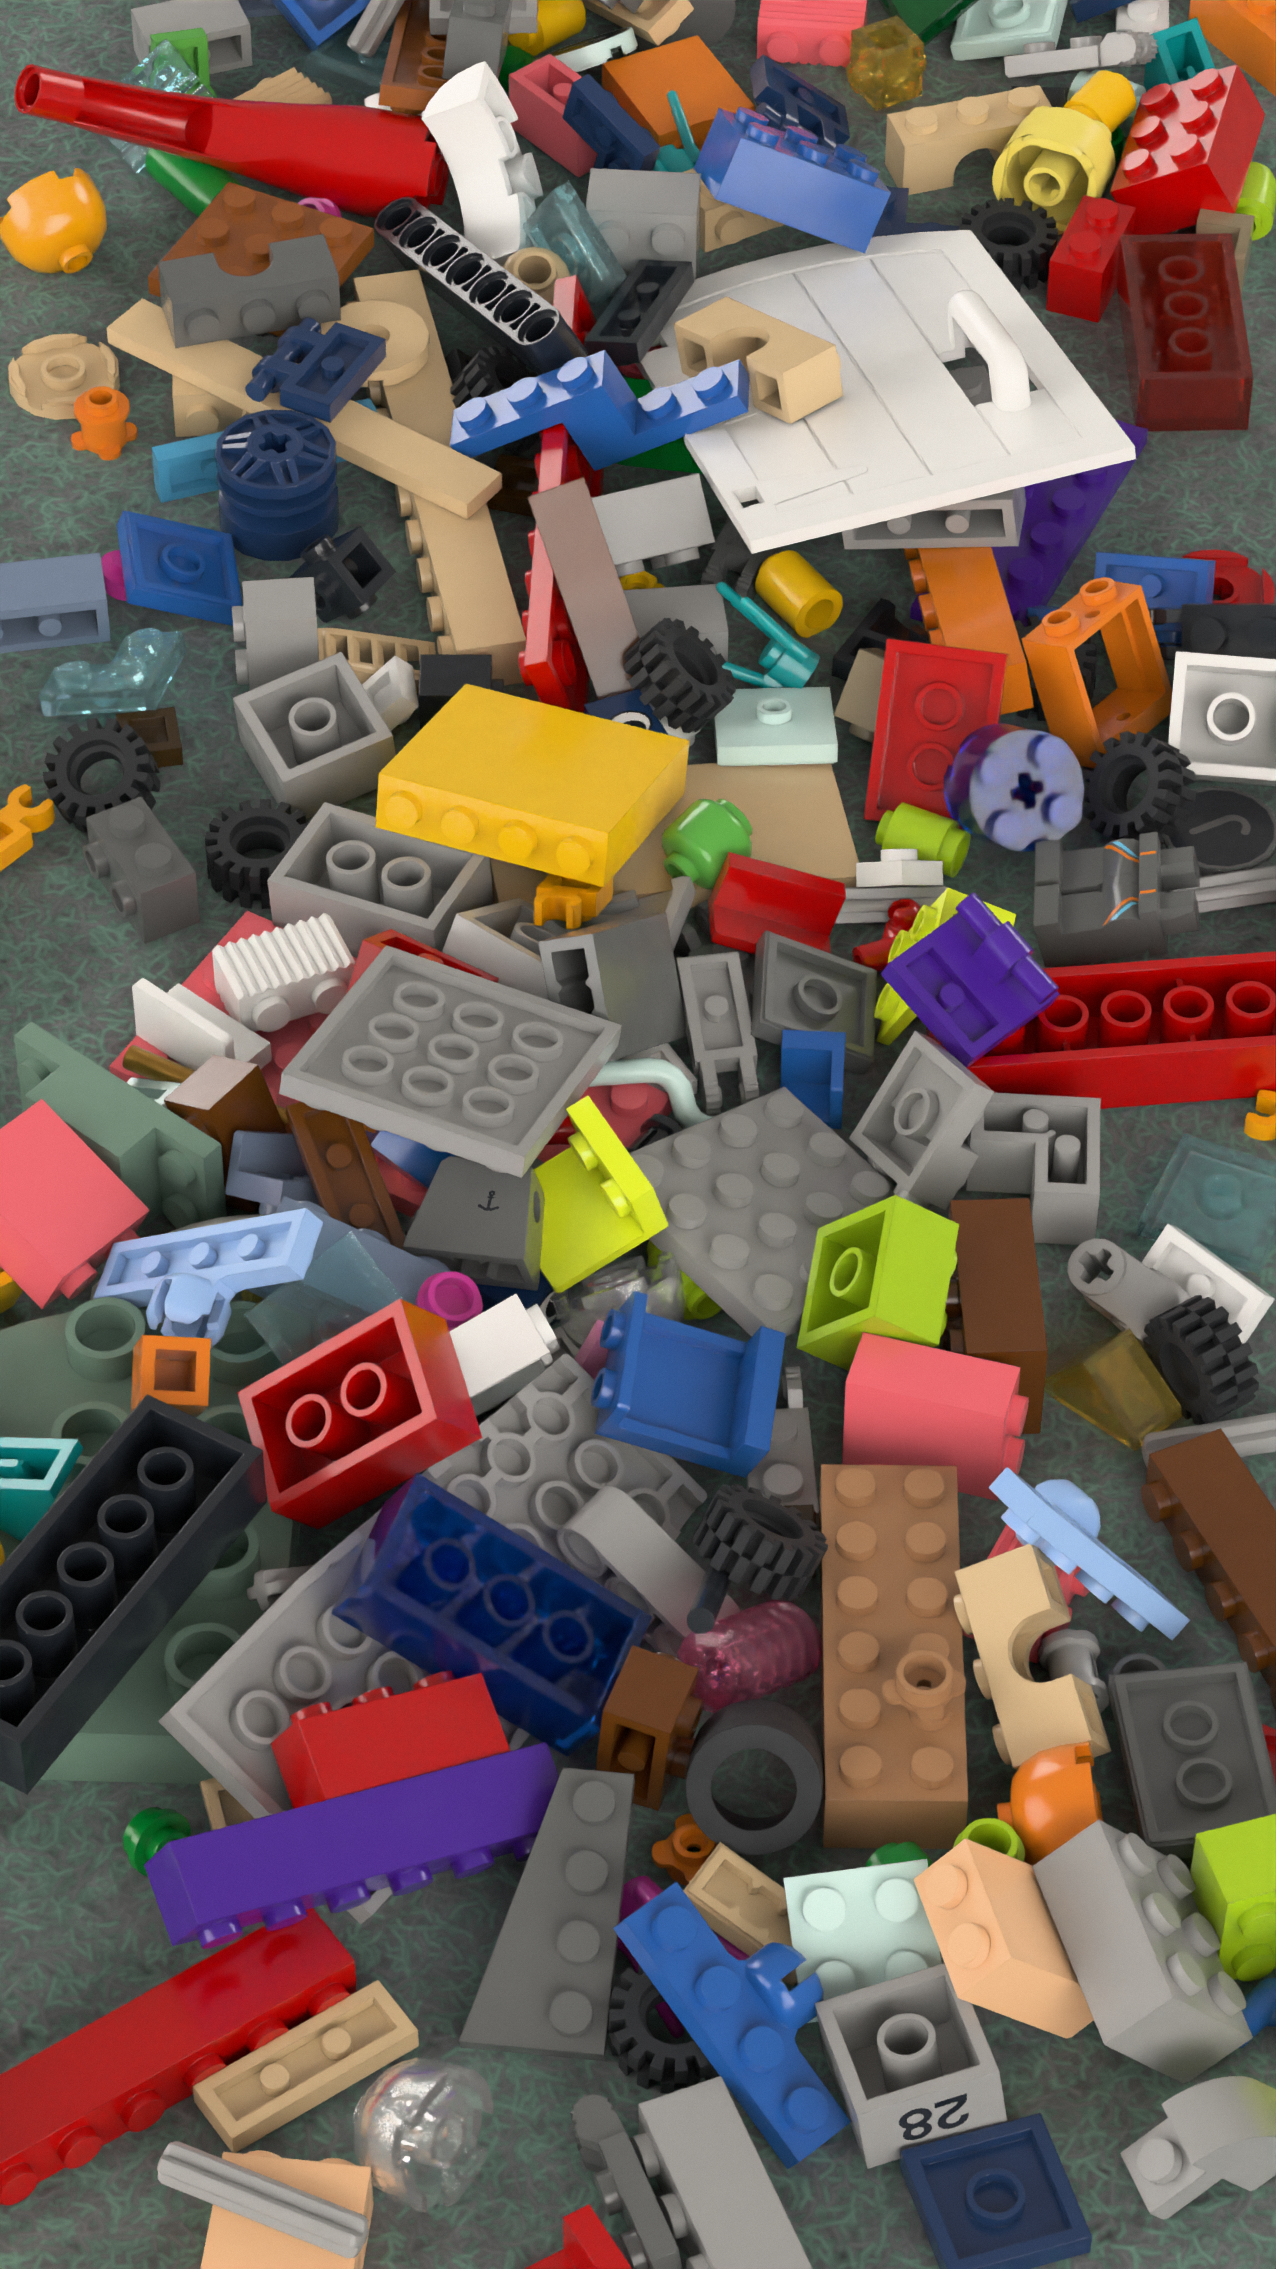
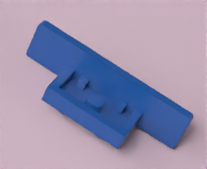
(1163, 582)

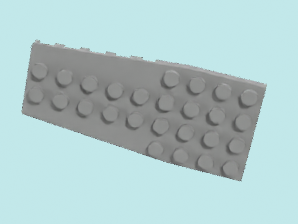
(525, 1472)

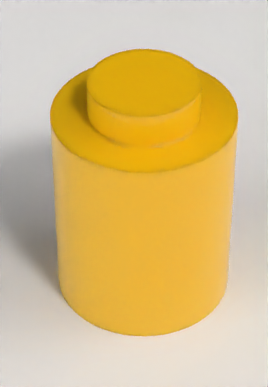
(555, 23)
(798, 593)

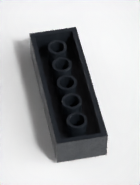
(112, 1573)

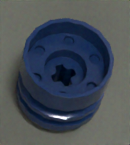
(277, 483)

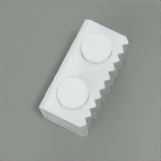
(283, 974)

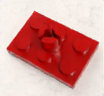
(924, 712)

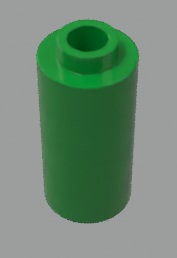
(187, 180)

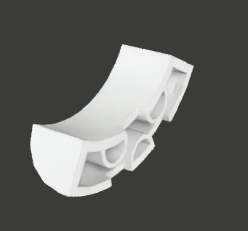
(490, 174)

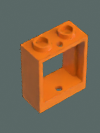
(1141, 678)

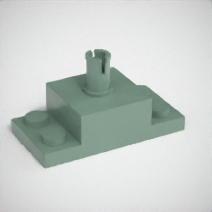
(142, 1142)

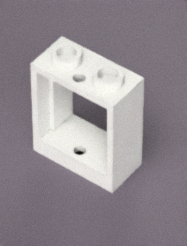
(503, 1352)

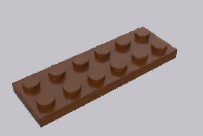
(413, 61)

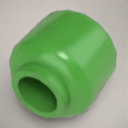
(702, 838)

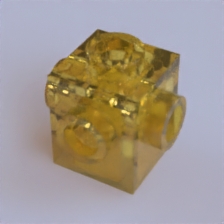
(886, 63)

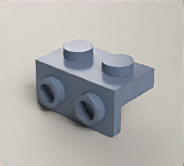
(266, 1169)

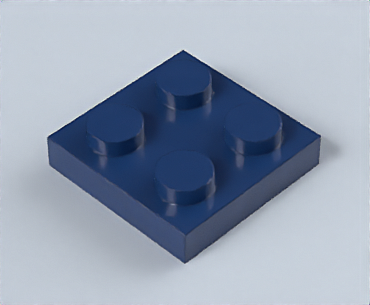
(996, 2198)

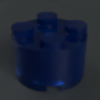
(1011, 757)

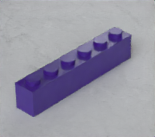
(351, 1847)

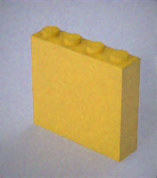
(532, 784)

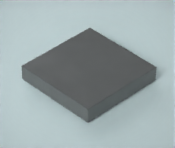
(813, 992)

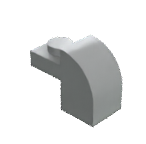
(1210, 2135)

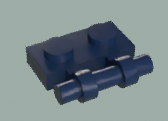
(794, 102)
(328, 371)

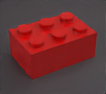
(1188, 150)
(359, 1414)

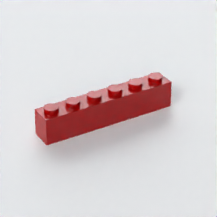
(161, 2044)

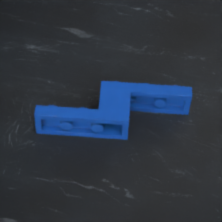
(600, 409)

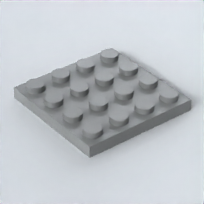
(451, 1061)
(750, 1200)

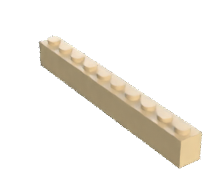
(458, 555)

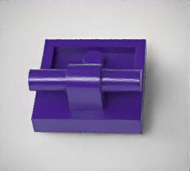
(972, 981)

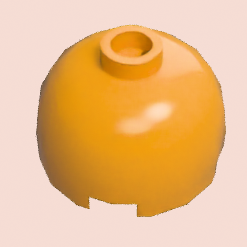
(55, 223)

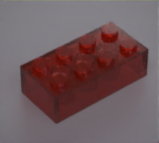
(1184, 332)

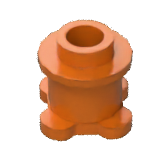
(103, 423)

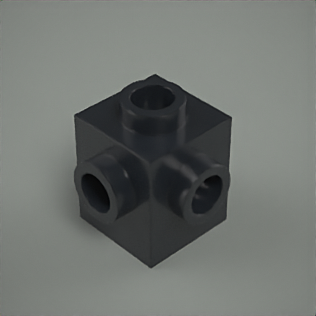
(344, 573)

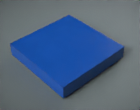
(178, 567)

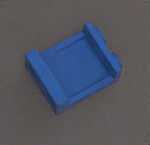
(687, 1389)

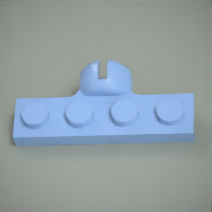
(202, 1268)
(1066, 1529)

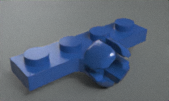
(740, 2019)

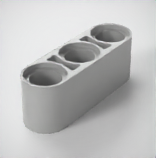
(637, 1561)

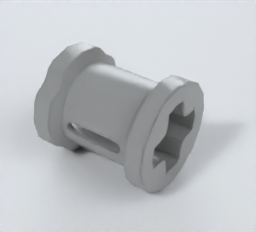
(1075, 1654)

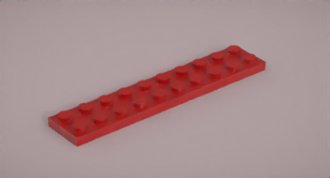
(552, 651)

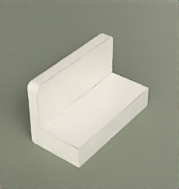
(193, 1028)

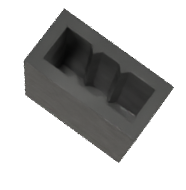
(621, 975)

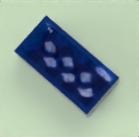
(481, 1599)

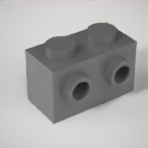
(142, 870)

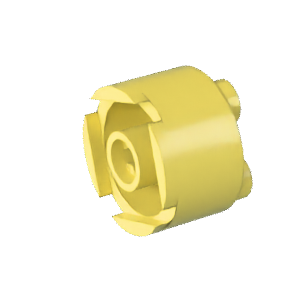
(1055, 162)

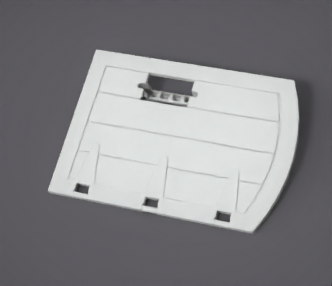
(904, 426)

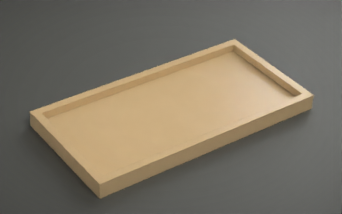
(793, 819)

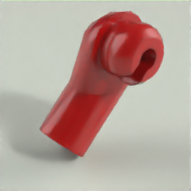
(876, 953)

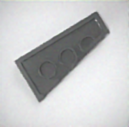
(558, 1945)

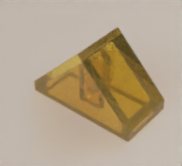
(1116, 1389)

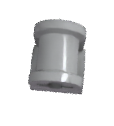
(1131, 1293)

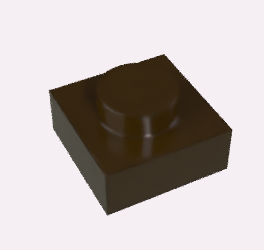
(518, 483)
(159, 733)

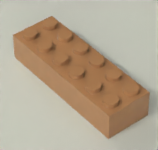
(882, 1596)

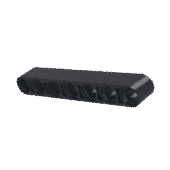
(478, 287)

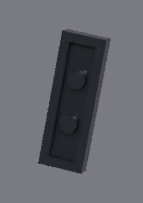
(640, 310)

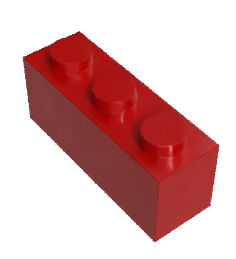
(387, 1737)

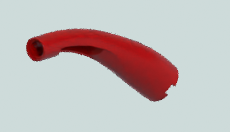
(321, 151)

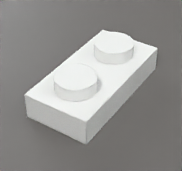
(1207, 1275)

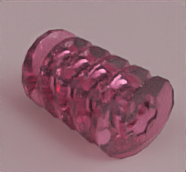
(752, 1653)

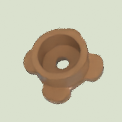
(929, 1670)

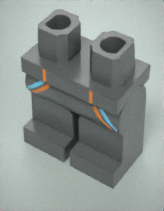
(1112, 899)

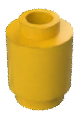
(1105, 98)

